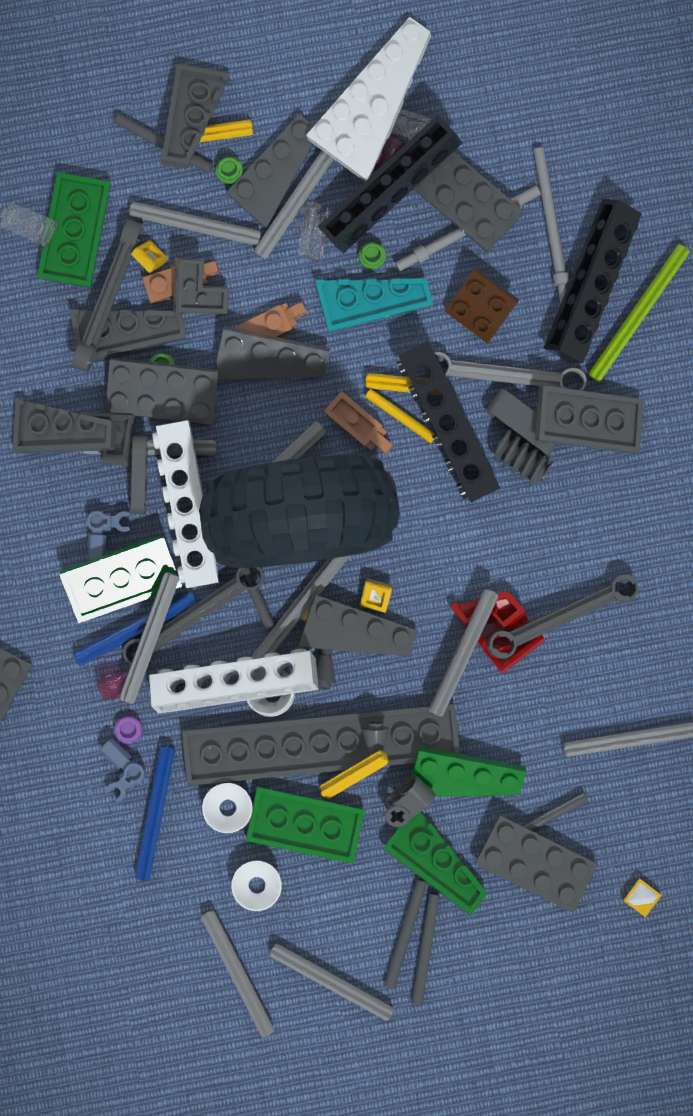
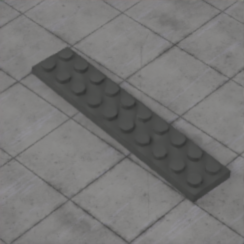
(311, 744)

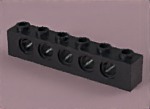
(390, 184)
(592, 280)
(485, 481)

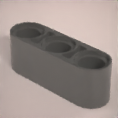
(519, 418)

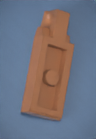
(161, 284)
(275, 321)
(358, 423)

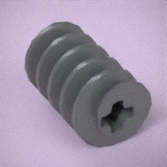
(521, 459)

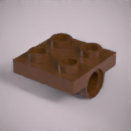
(482, 305)

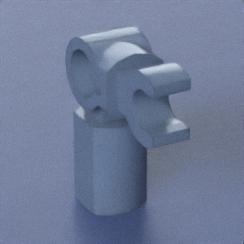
(102, 522)
(120, 758)

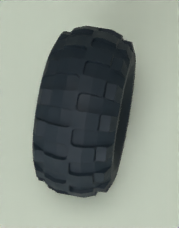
(299, 511)

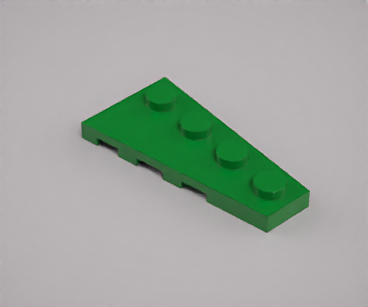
(465, 774)
(432, 860)

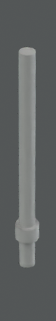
(422, 252)
(561, 277)

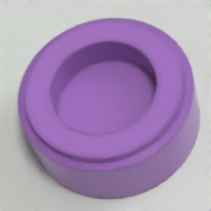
(128, 730)

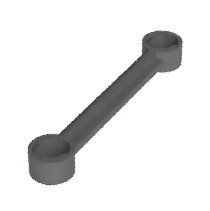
(87, 347)
(199, 610)
(563, 615)

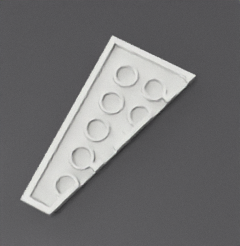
(367, 110)

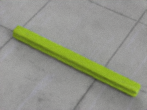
(639, 312)

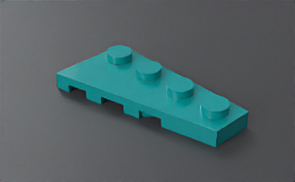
(359, 302)

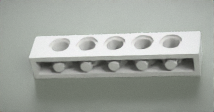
(182, 434)
(246, 688)

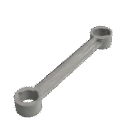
(506, 374)

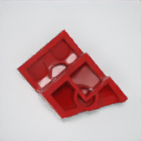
(505, 616)

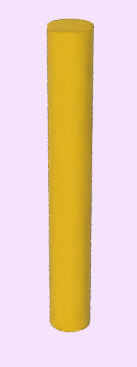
(400, 415)

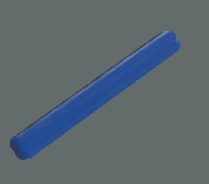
(129, 631)
(154, 813)

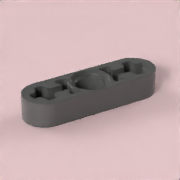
(139, 474)

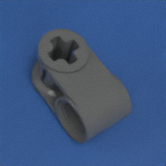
(407, 801)

